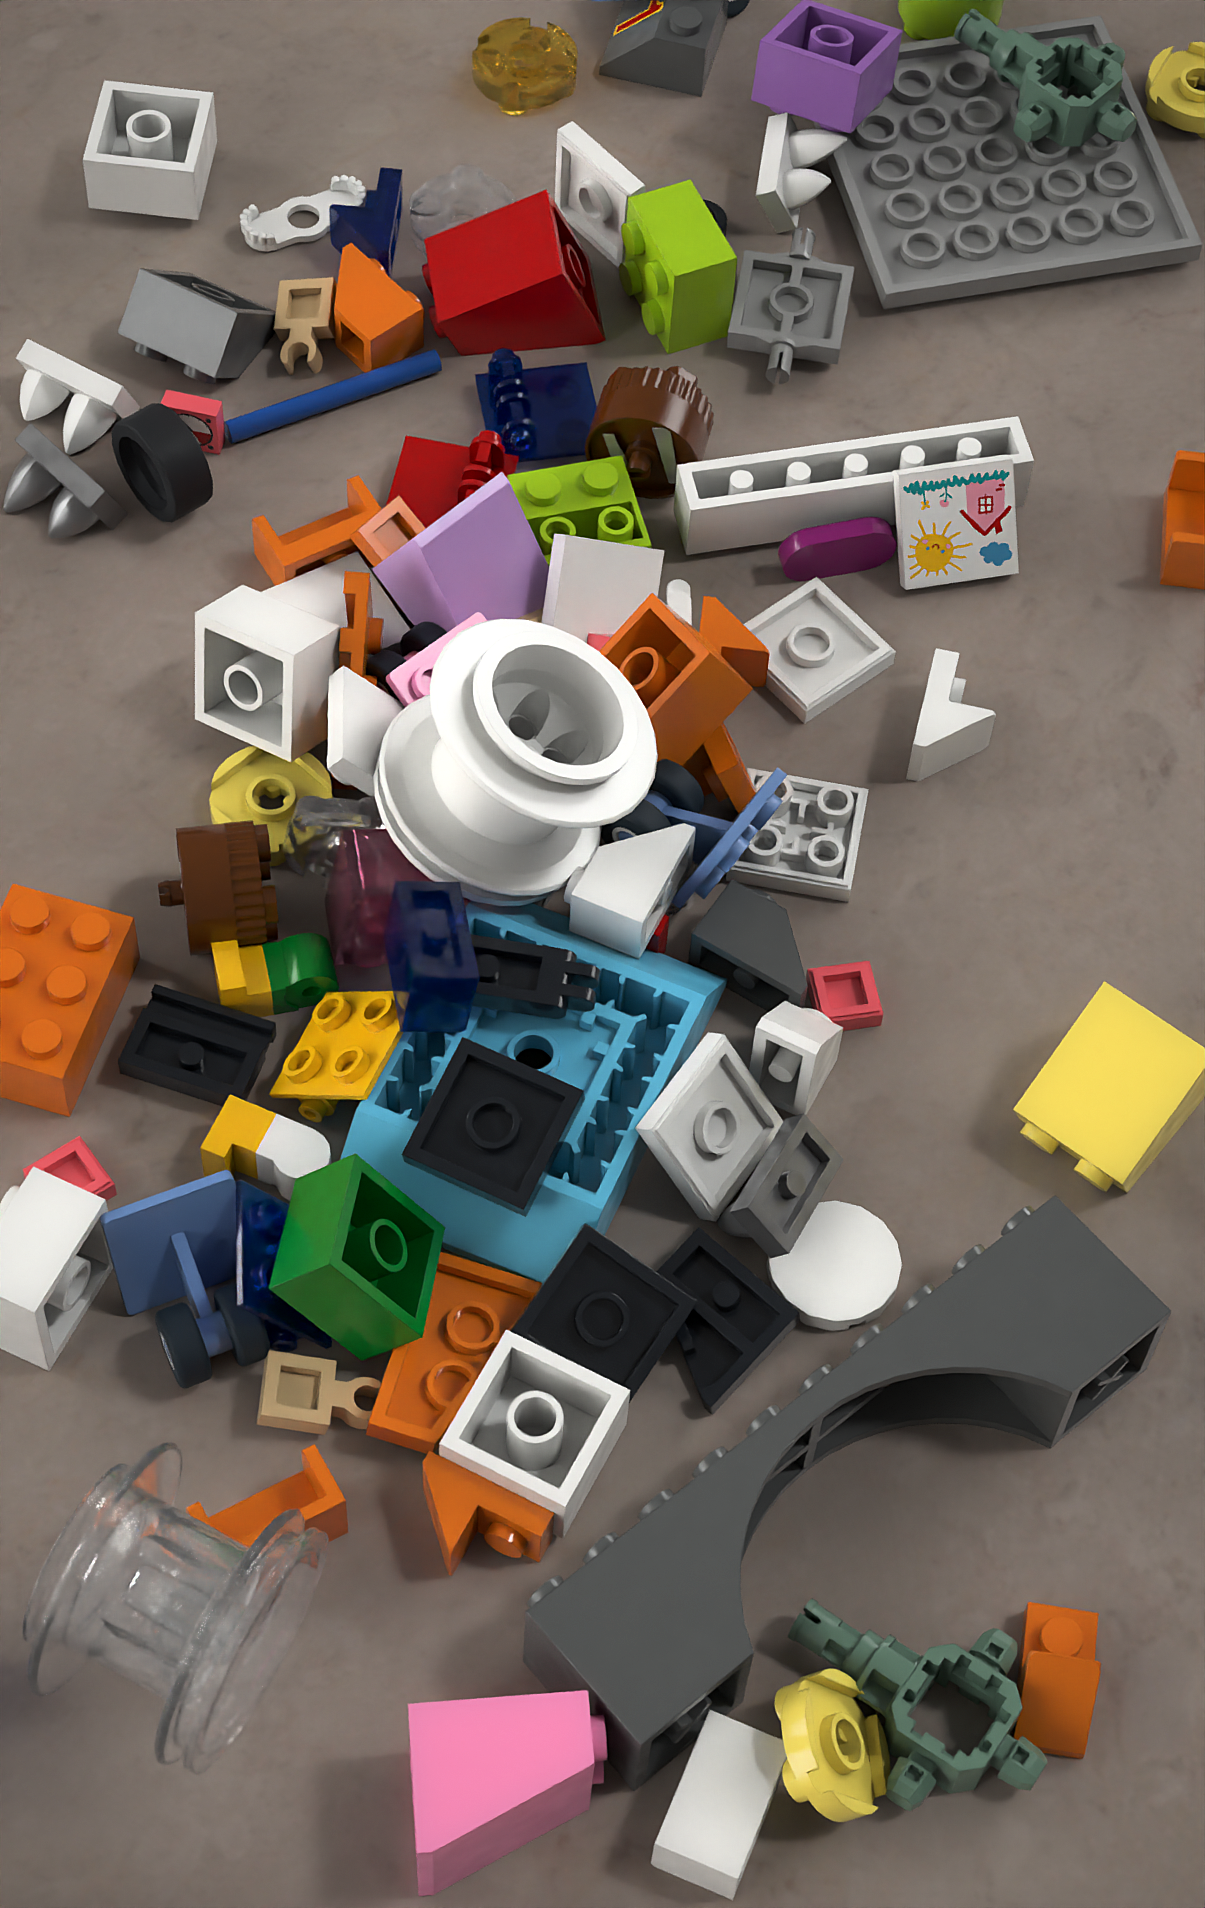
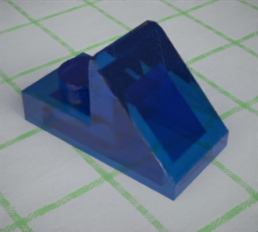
(375, 226)

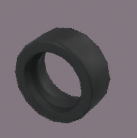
(162, 462)

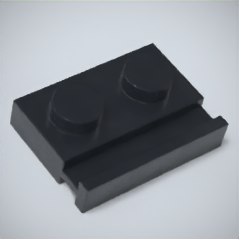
(196, 1047)

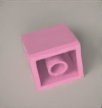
(497, 1776)

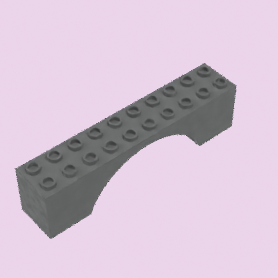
(1008, 1343)

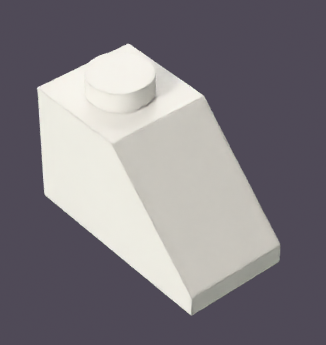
(629, 888)
(794, 1055)

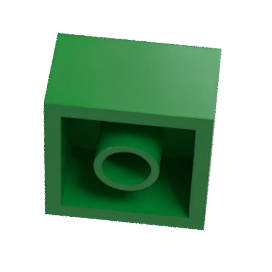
(358, 1257)

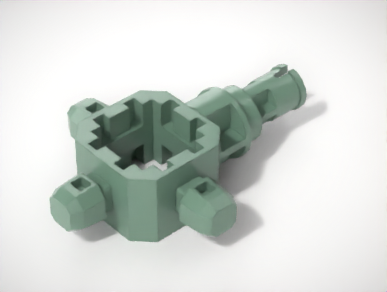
(1040, 71)
(897, 1681)

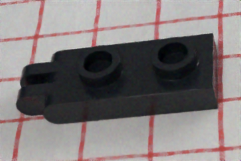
(532, 978)

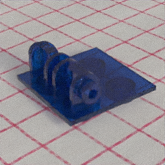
(538, 409)
(258, 1237)

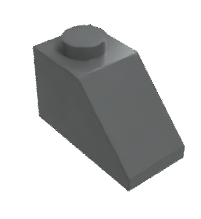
(751, 946)

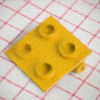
(340, 1051)

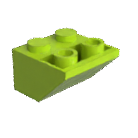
(581, 501)

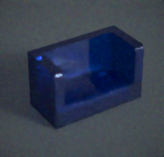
(430, 956)

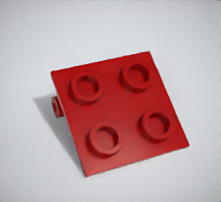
(440, 475)

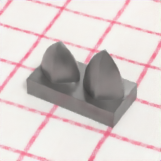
(43, 472)
(783, 1188)

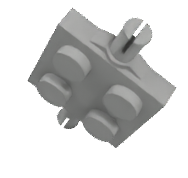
(790, 306)

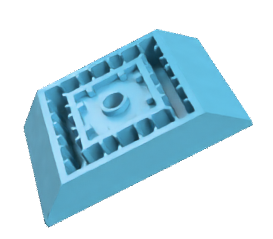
(620, 1055)

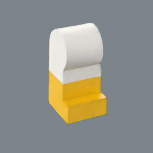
(262, 1146)

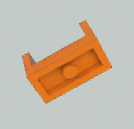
(1184, 523)
(316, 542)
(310, 1491)

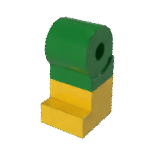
(274, 975)

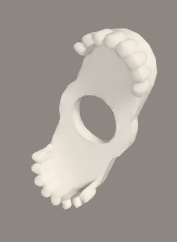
(273, 231)

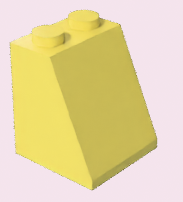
(1114, 1090)

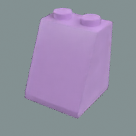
(470, 563)

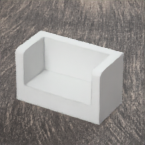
(720, 1805)

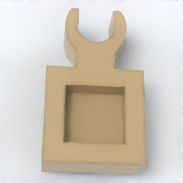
(303, 317)
(303, 1394)

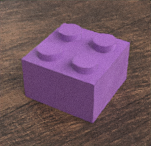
(826, 66)

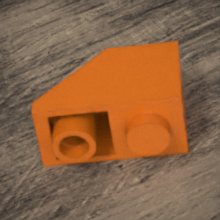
(373, 314)

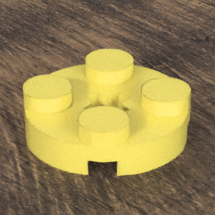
(1172, 89)
(257, 772)
(830, 1747)

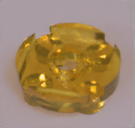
(524, 87)

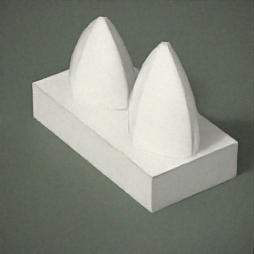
(783, 176)
(94, 400)

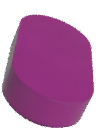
(837, 548)

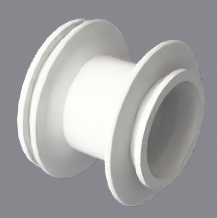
(513, 761)

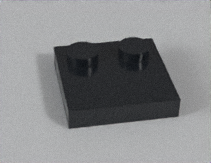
(493, 1126)
(605, 1311)

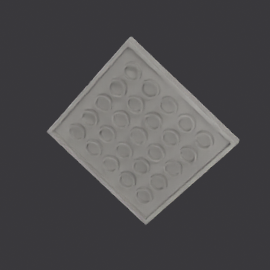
(969, 208)

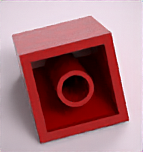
(512, 281)

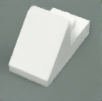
(947, 728)

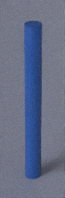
(332, 396)

